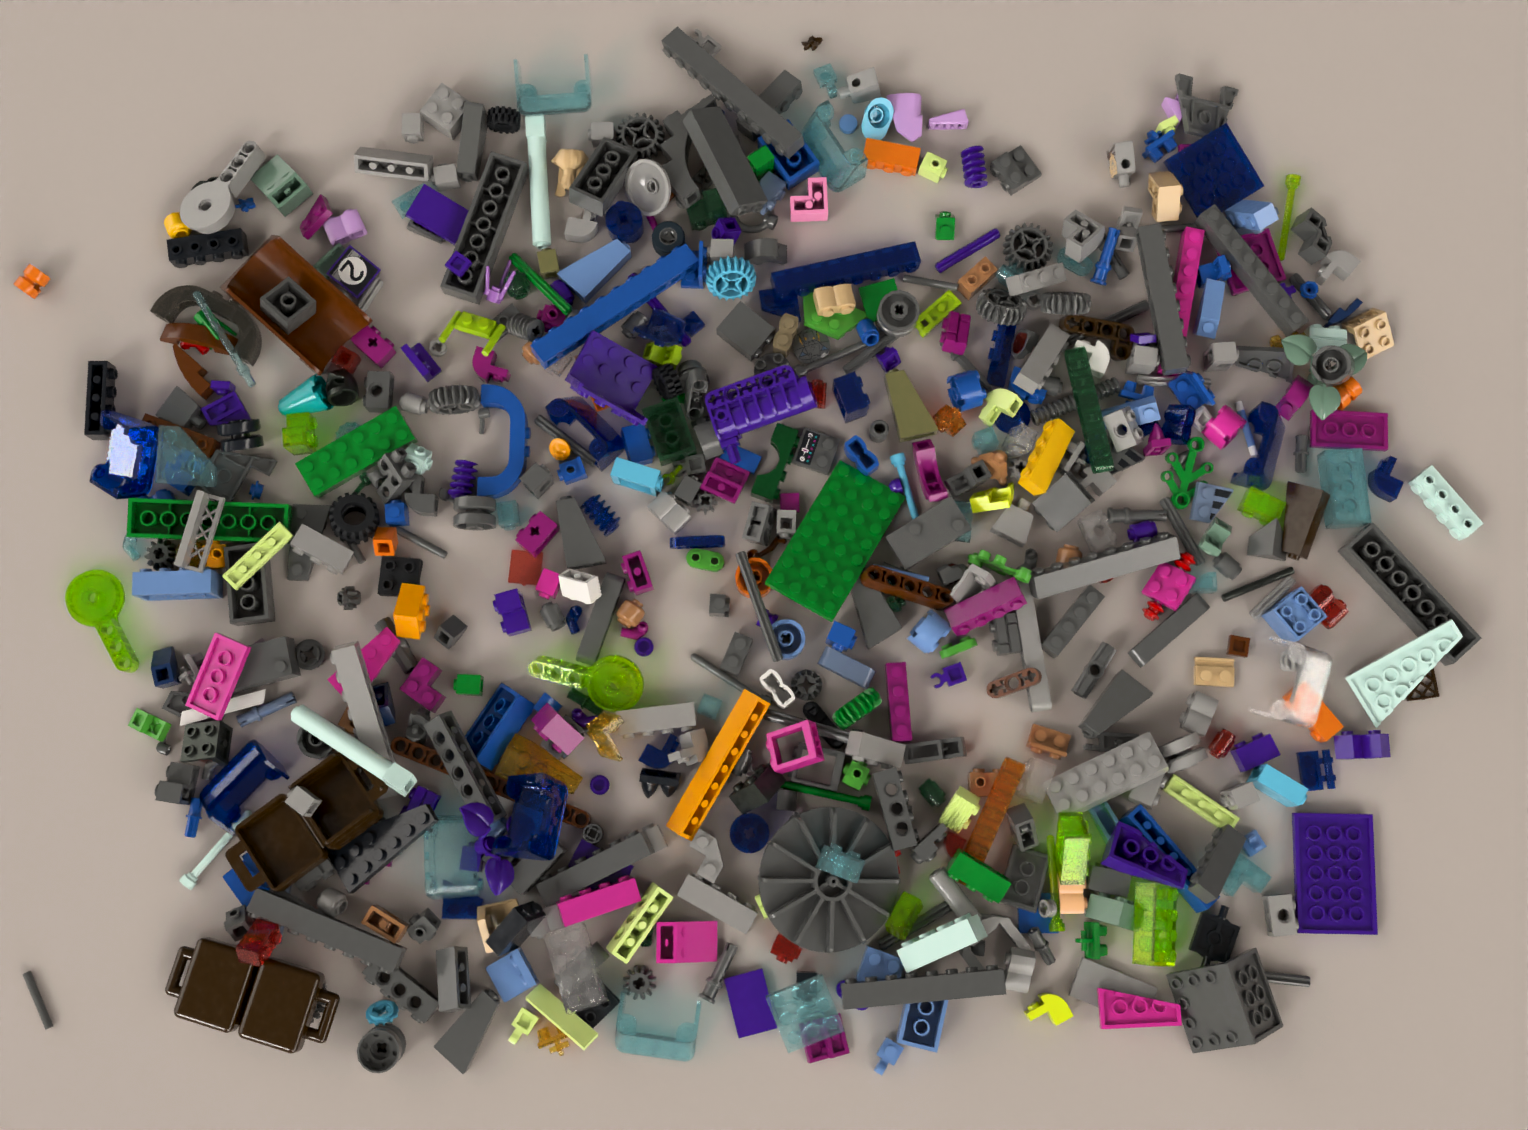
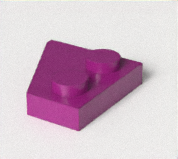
(316, 217)

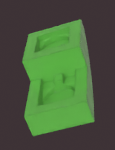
(149, 724)

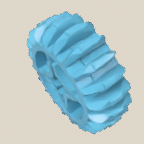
(730, 278)

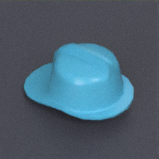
(877, 118)

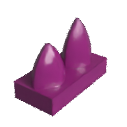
(1157, 442)

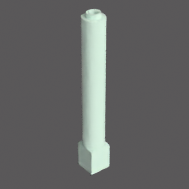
(538, 181)
(389, 772)

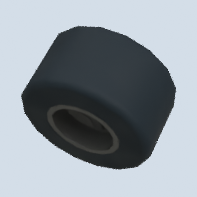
(665, 233)

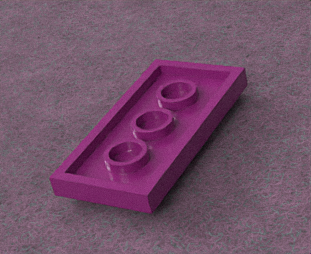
(1350, 430)

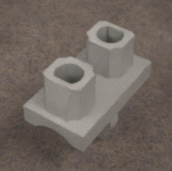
(1073, 449)
(192, 662)

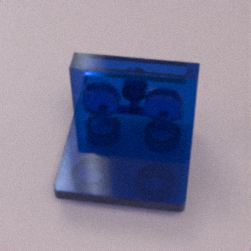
(663, 328)

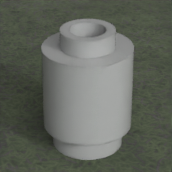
(414, 403)

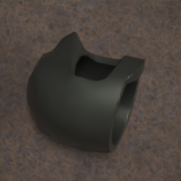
(341, 388)

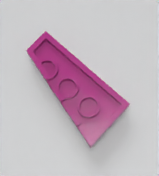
(375, 655)
(1134, 1011)

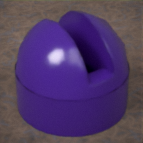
(896, 486)

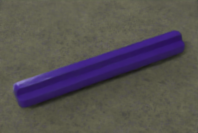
(967, 250)

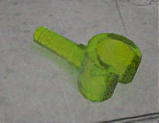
(672, 475)

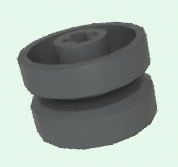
(903, 323)
(474, 513)

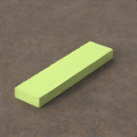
(258, 556)
(1199, 802)
(555, 1012)

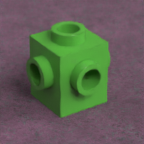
(852, 781)

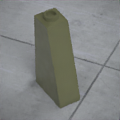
(908, 410)

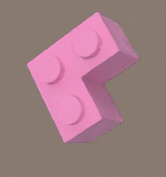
(811, 207)

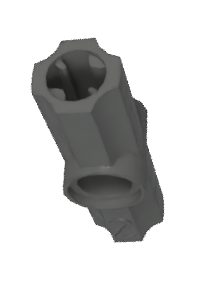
(402, 654)
(1100, 660)

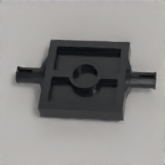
(1214, 937)

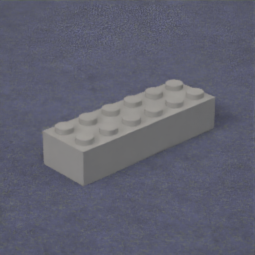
(1107, 775)

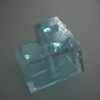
(1245, 873)

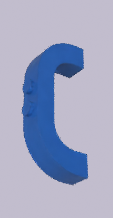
(498, 486)

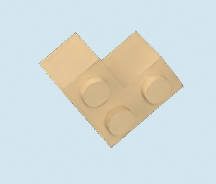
(1166, 196)

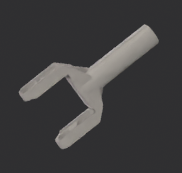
(962, 905)

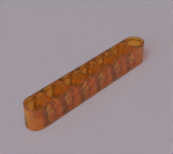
(994, 809)

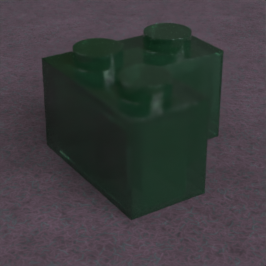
(706, 210)

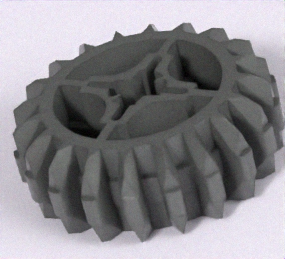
(629, 129)
(1022, 234)
(1065, 303)
(1000, 307)
(454, 399)

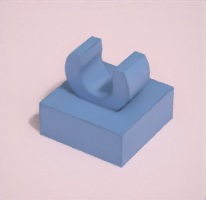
(1253, 843)

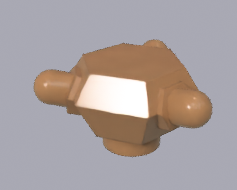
(996, 464)

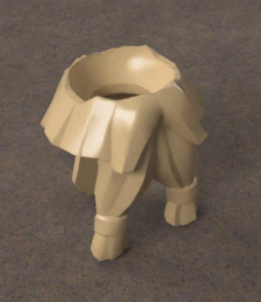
(570, 164)

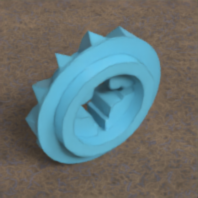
(378, 1008)

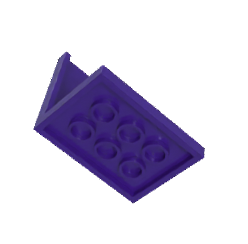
(611, 376)

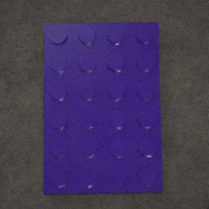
(1334, 873)

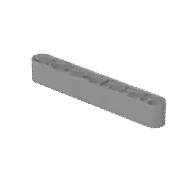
(1032, 652)

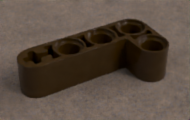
(1096, 332)

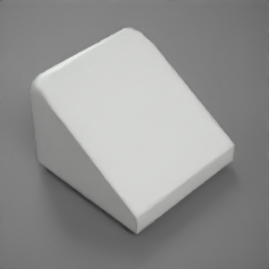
(1201, 418)

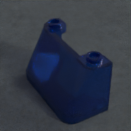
(606, 442)
(129, 457)
(1259, 471)
(535, 817)

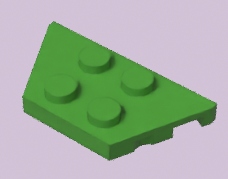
(832, 326)

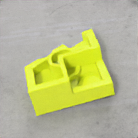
(992, 499)

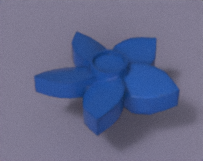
(245, 204)

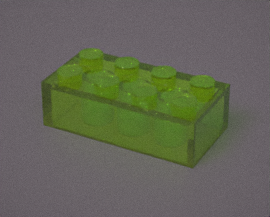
(1155, 924)

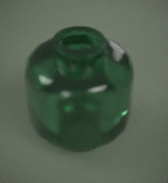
(519, 286)

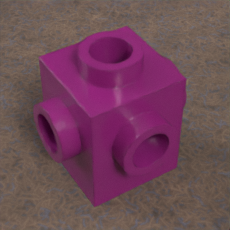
(550, 316)

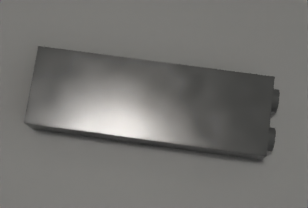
(725, 161)

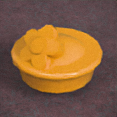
(560, 449)

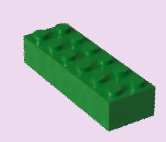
(355, 452)

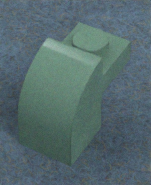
(1215, 537)

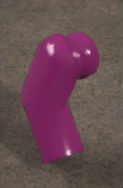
(635, 633)

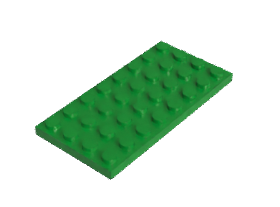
(835, 541)

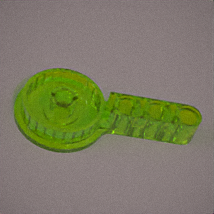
(102, 612)
(597, 679)

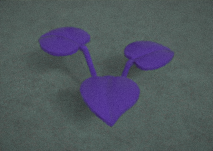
(477, 820)

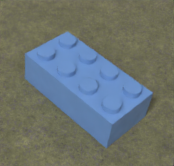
(177, 585)

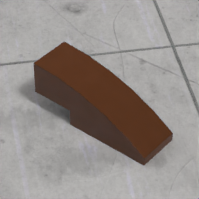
(193, 372)

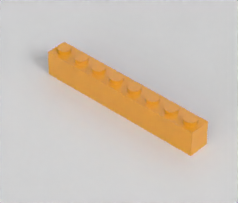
(717, 765)

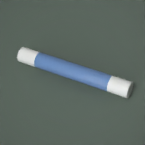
(1246, 429)

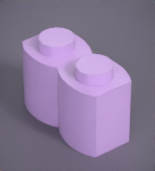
(345, 227)

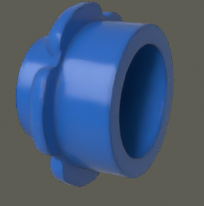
(1313, 289)

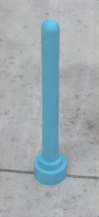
(898, 461)

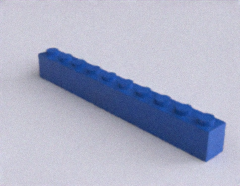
(615, 305)

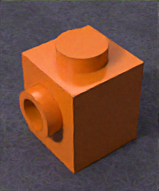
(385, 541)

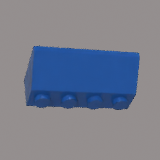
(497, 725)

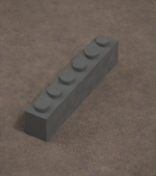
(595, 868)

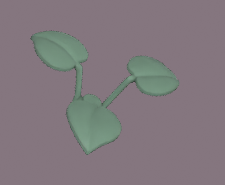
(1322, 399)

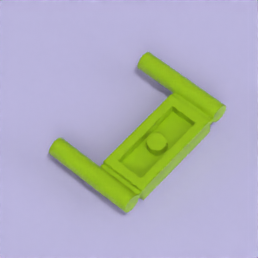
(476, 326)

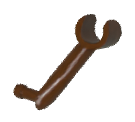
(754, 553)

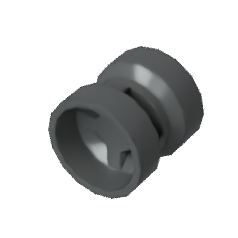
(593, 833)

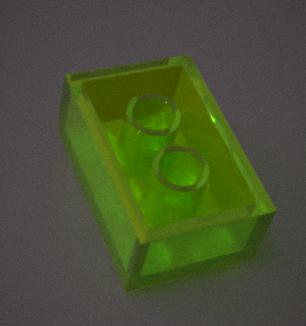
(1072, 848)

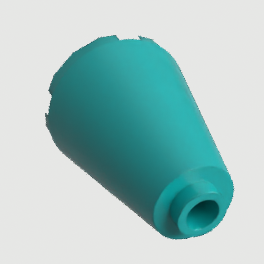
(306, 397)

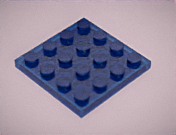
(1214, 171)

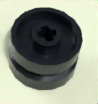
(240, 435)

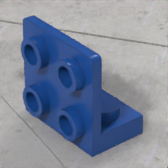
(696, 278)
(1189, 390)
(236, 885)

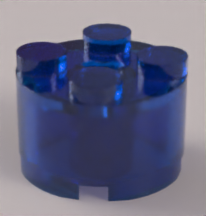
(622, 213)
(746, 822)

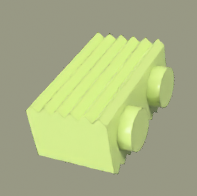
(959, 810)

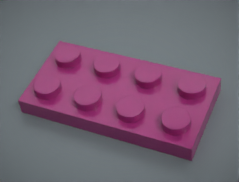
(218, 676)

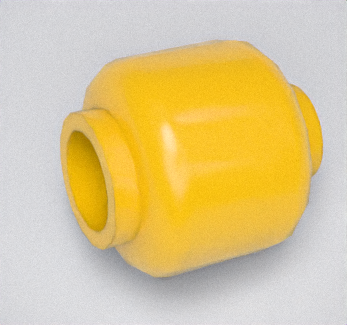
(175, 226)

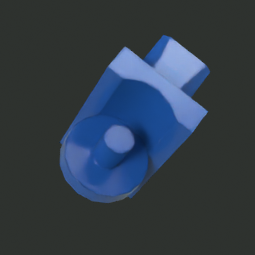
(1153, 150)
(1129, 391)

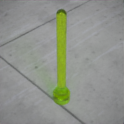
(1292, 182)
(1056, 923)

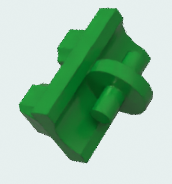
(1091, 940)

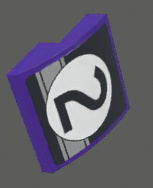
(353, 271)

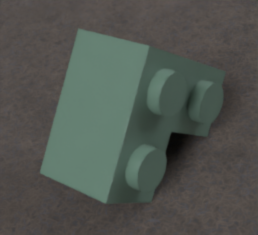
(1114, 912)

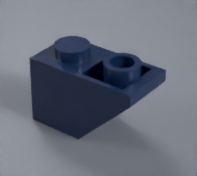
(165, 668)

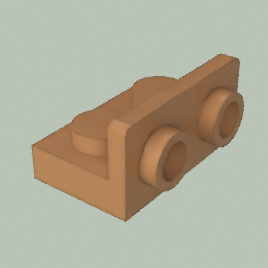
(1048, 741)

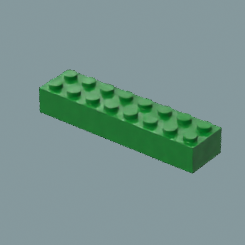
(237, 521)

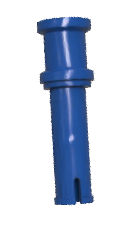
(1103, 265)

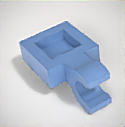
(888, 1053)

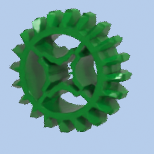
(857, 708)

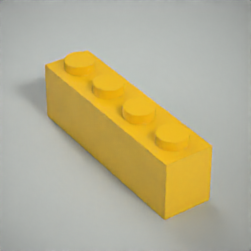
(1046, 457)

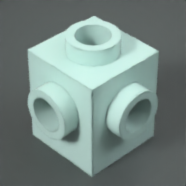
(419, 457)

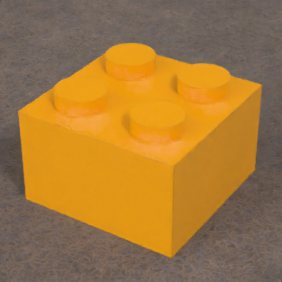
(411, 611)

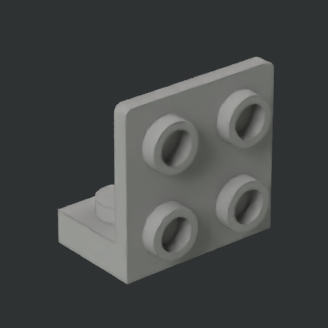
(972, 582)

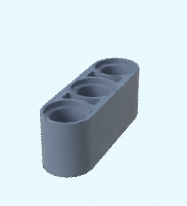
(846, 667)

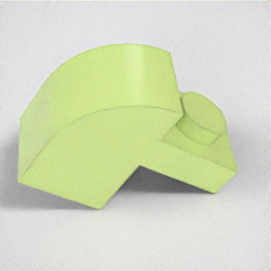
(999, 401)

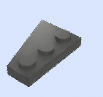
(1267, 360)

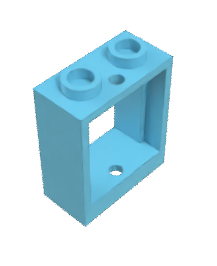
(637, 476)

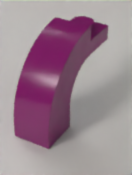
(928, 471)

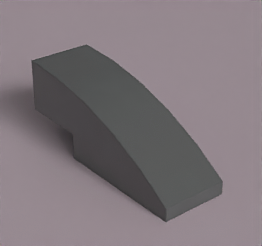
(935, 750)

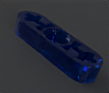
(692, 542)

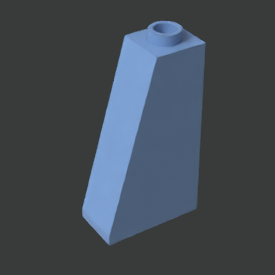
(595, 270)

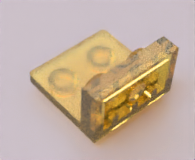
(599, 732)

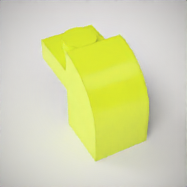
(1052, 1004)

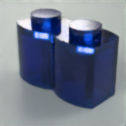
(1178, 423)

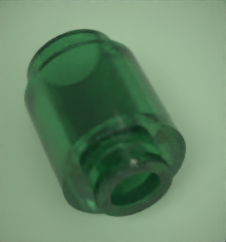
(932, 793)

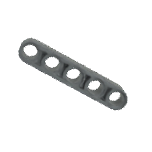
(600, 619)
(1168, 630)

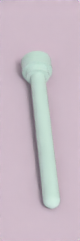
(189, 879)

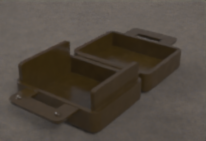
(292, 845)
(266, 1002)

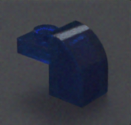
(1382, 483)
(658, 758)

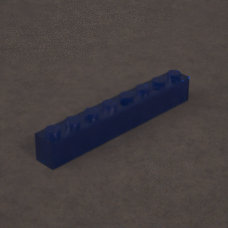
(845, 270)

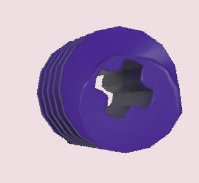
(972, 167)
(462, 478)

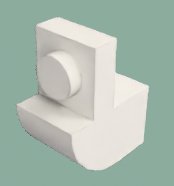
(1097, 355)

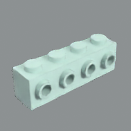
(1445, 503)

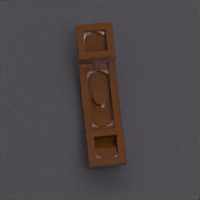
(194, 334)

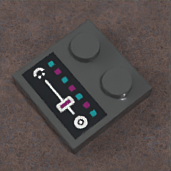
(815, 451)

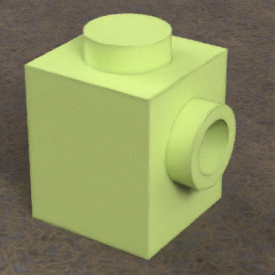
(933, 167)

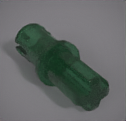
(584, 701)

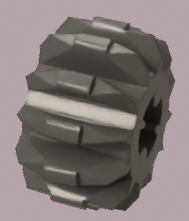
(154, 554)
(644, 988)

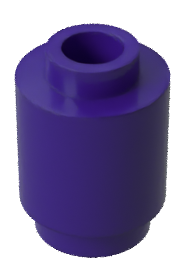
(562, 289)
(1142, 529)

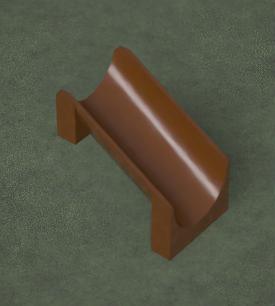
(321, 334)

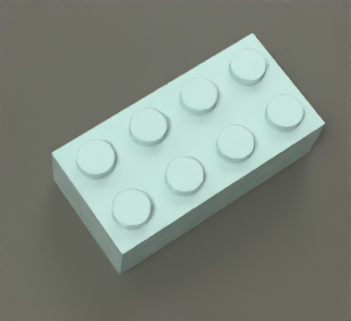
(945, 941)

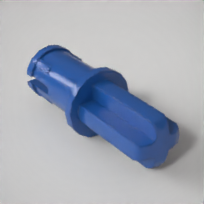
(193, 817)

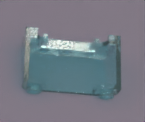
(839, 167)
(450, 860)

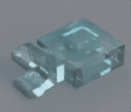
(826, 78)

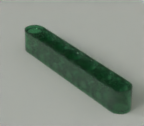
(1089, 410)

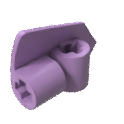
(907, 114)

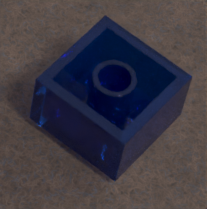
(850, 397)

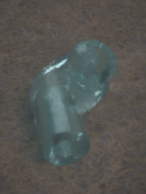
(129, 547)

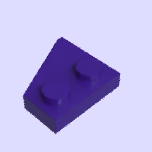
(225, 409)

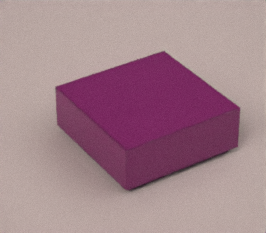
(789, 501)

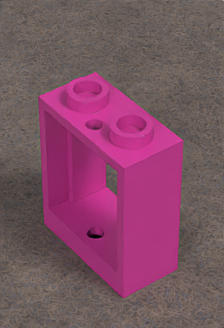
(812, 742)

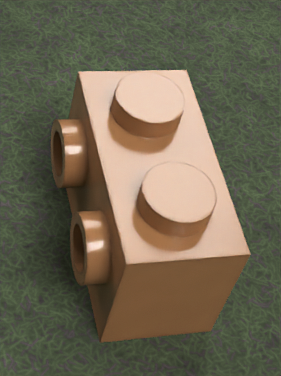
(981, 782)

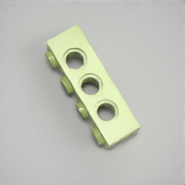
(639, 923)

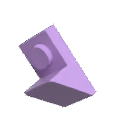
(1172, 107)

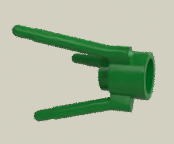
(201, 319)

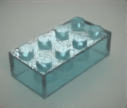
(1345, 480)

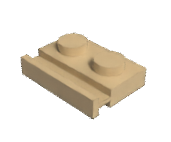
(1214, 672)

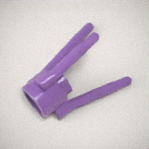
(496, 293)

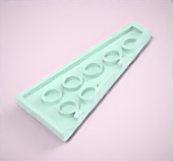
(1393, 676)

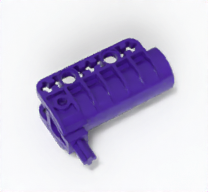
(757, 405)

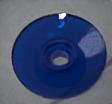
(1006, 422)

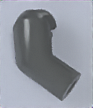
(1030, 559)
(209, 769)

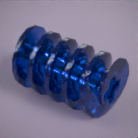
(601, 515)

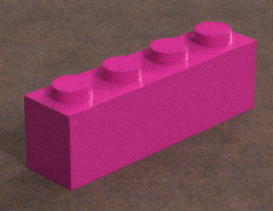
(598, 901)

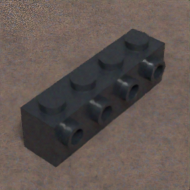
(207, 248)
(99, 397)

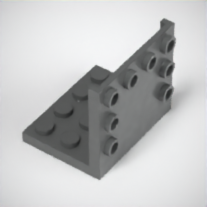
(1226, 1003)

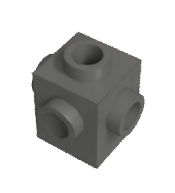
(238, 922)
(423, 926)

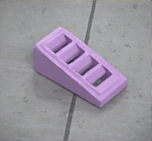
(949, 121)

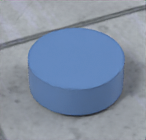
(848, 124)

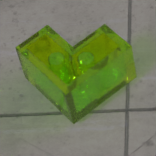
(300, 434)

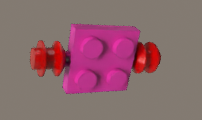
(1168, 586)

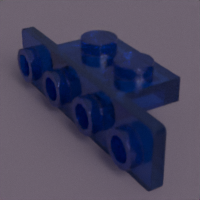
(1000, 354)

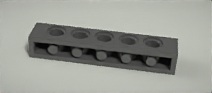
(462, 763)

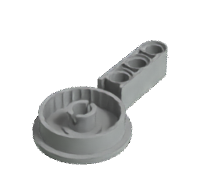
(211, 203)

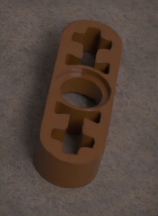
(1028, 683)

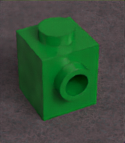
(469, 685)

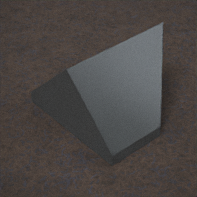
(1267, 542)

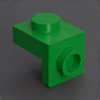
(944, 226)

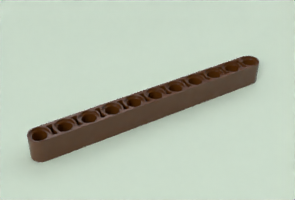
(427, 760)

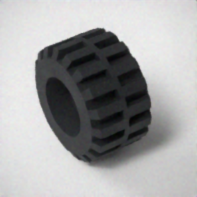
(349, 504)

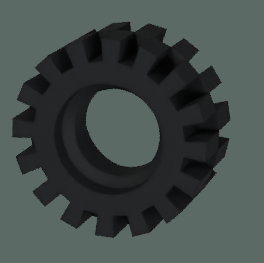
(503, 119)
(667, 381)

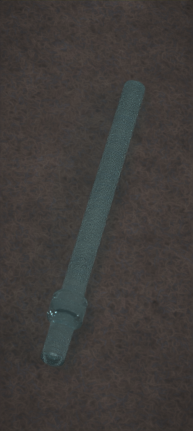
(242, 368)

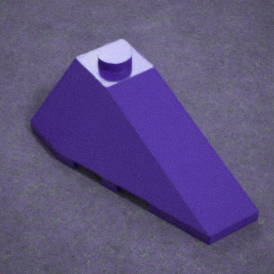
(1135, 855)

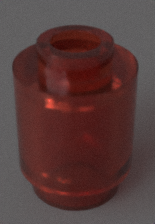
(1221, 744)

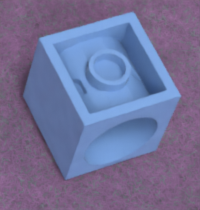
(1294, 615)

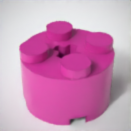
(1223, 427)

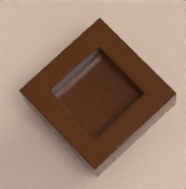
(1238, 646)

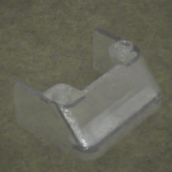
(1308, 686)

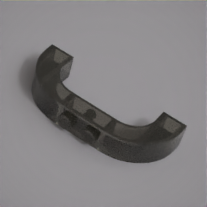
(179, 298)

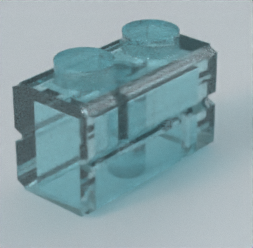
(840, 863)

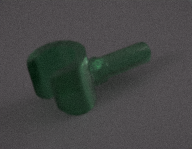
(365, 482)
(648, 940)

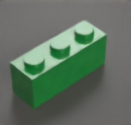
(978, 876)

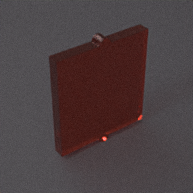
(525, 568)

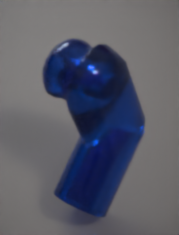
(572, 618)

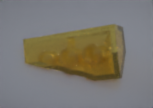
(527, 757)

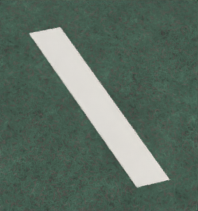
(235, 704)

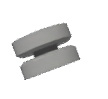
(1182, 752)

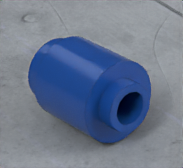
(867, 332)

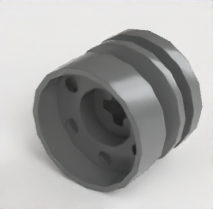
(370, 1052)

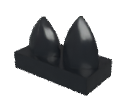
(652, 778)

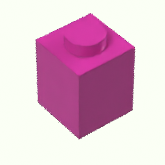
(548, 584)

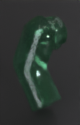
(895, 604)

